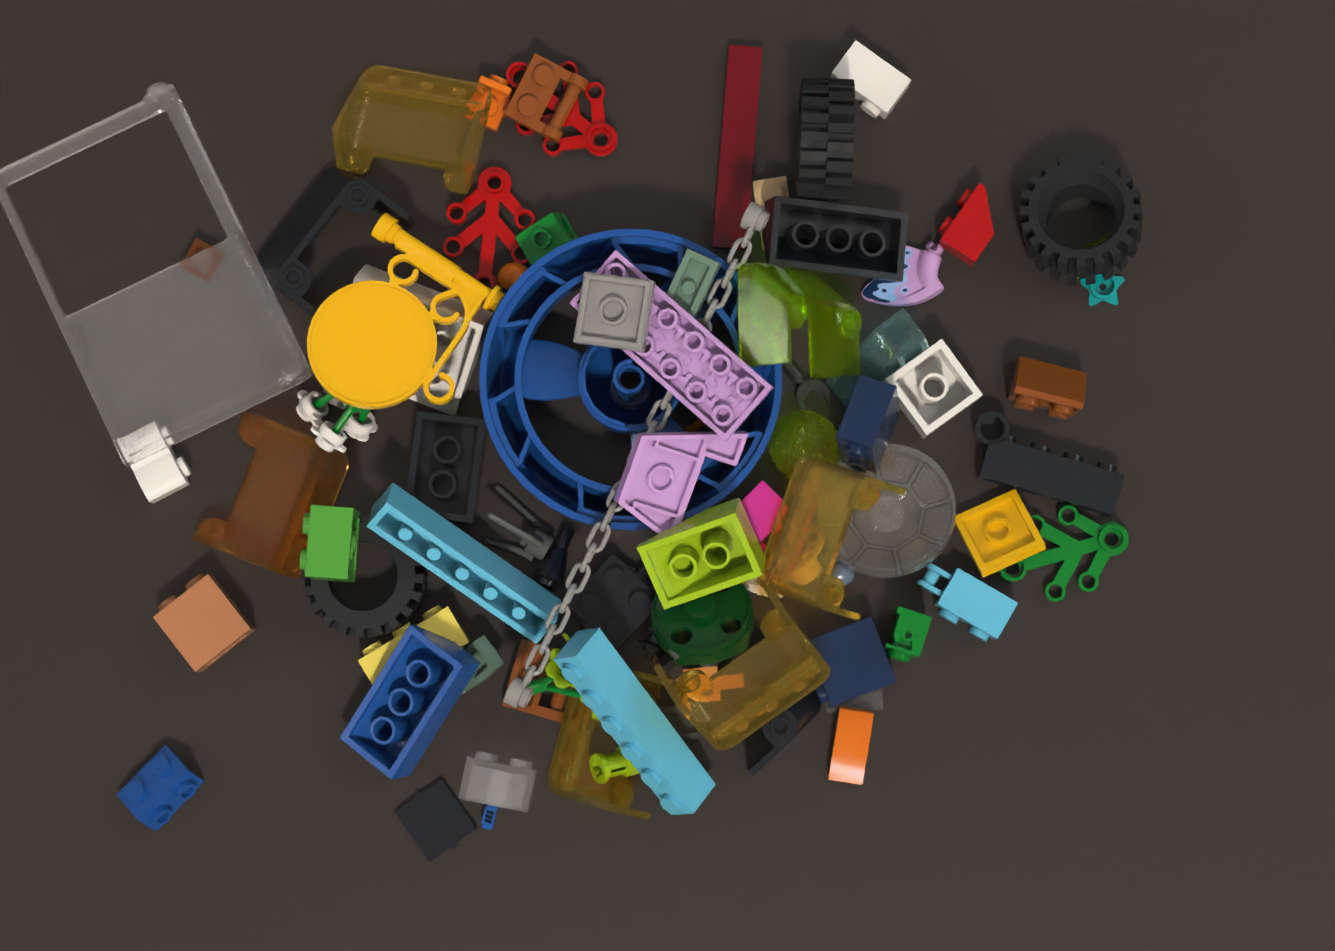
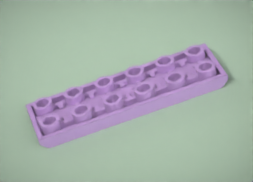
(692, 360)

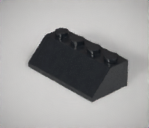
(835, 238)

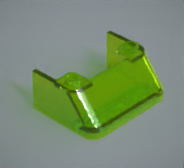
(779, 300)

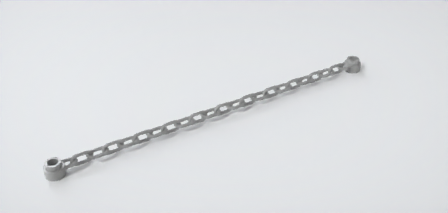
(519, 692)

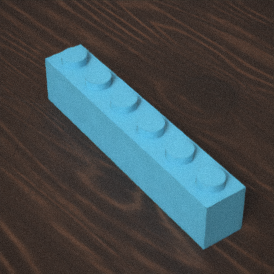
(462, 562)
(634, 721)

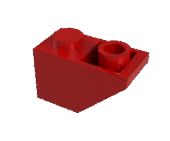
(971, 228)

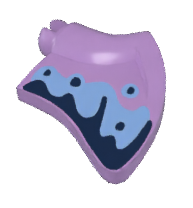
(919, 279)

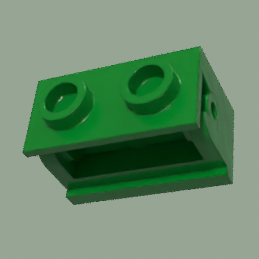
(907, 634)

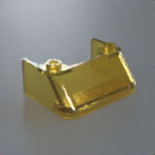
(813, 529)
(754, 684)
(577, 742)

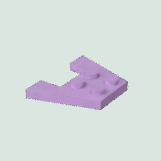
(665, 470)

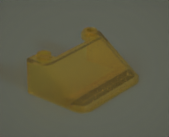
(415, 122)

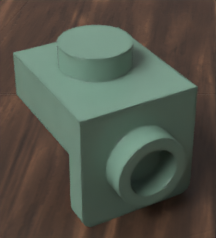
(489, 658)

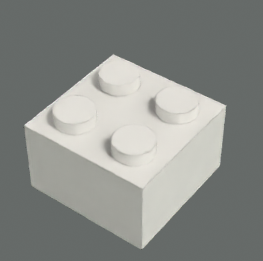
(933, 388)

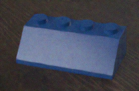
(409, 701)

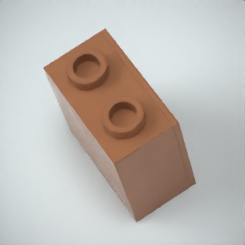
(203, 622)

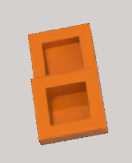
(850, 745)

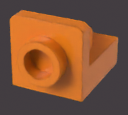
(500, 98)

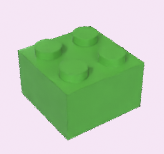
(331, 543)

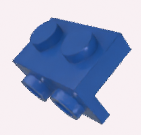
(159, 788)

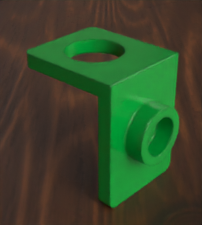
(545, 236)

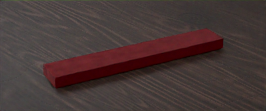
(737, 144)

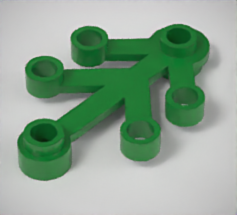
(1072, 551)

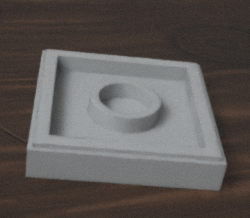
(614, 312)

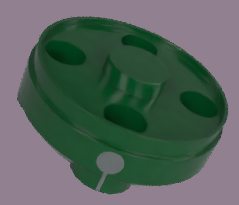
(705, 626)

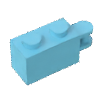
(969, 601)

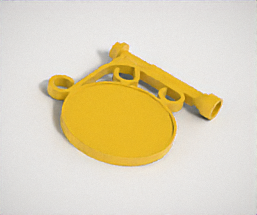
(378, 341)

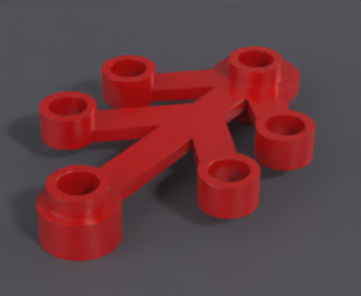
(574, 119)
(490, 223)

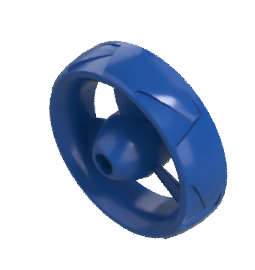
(542, 370)

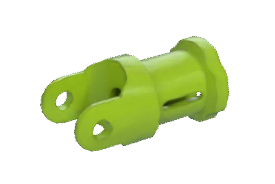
(610, 766)

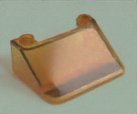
(278, 488)

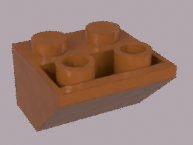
(1047, 387)

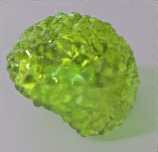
(802, 435)

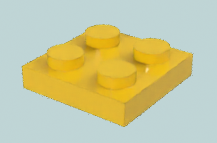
(999, 533)

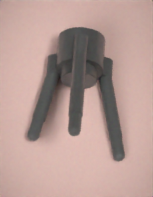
(535, 541)

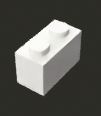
(875, 80)

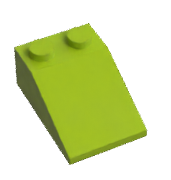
(703, 554)

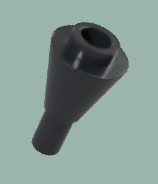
(552, 568)

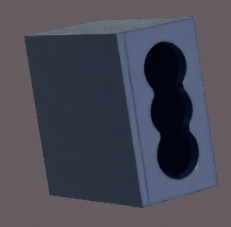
(868, 424)
(855, 663)

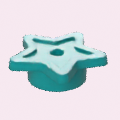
(1108, 294)

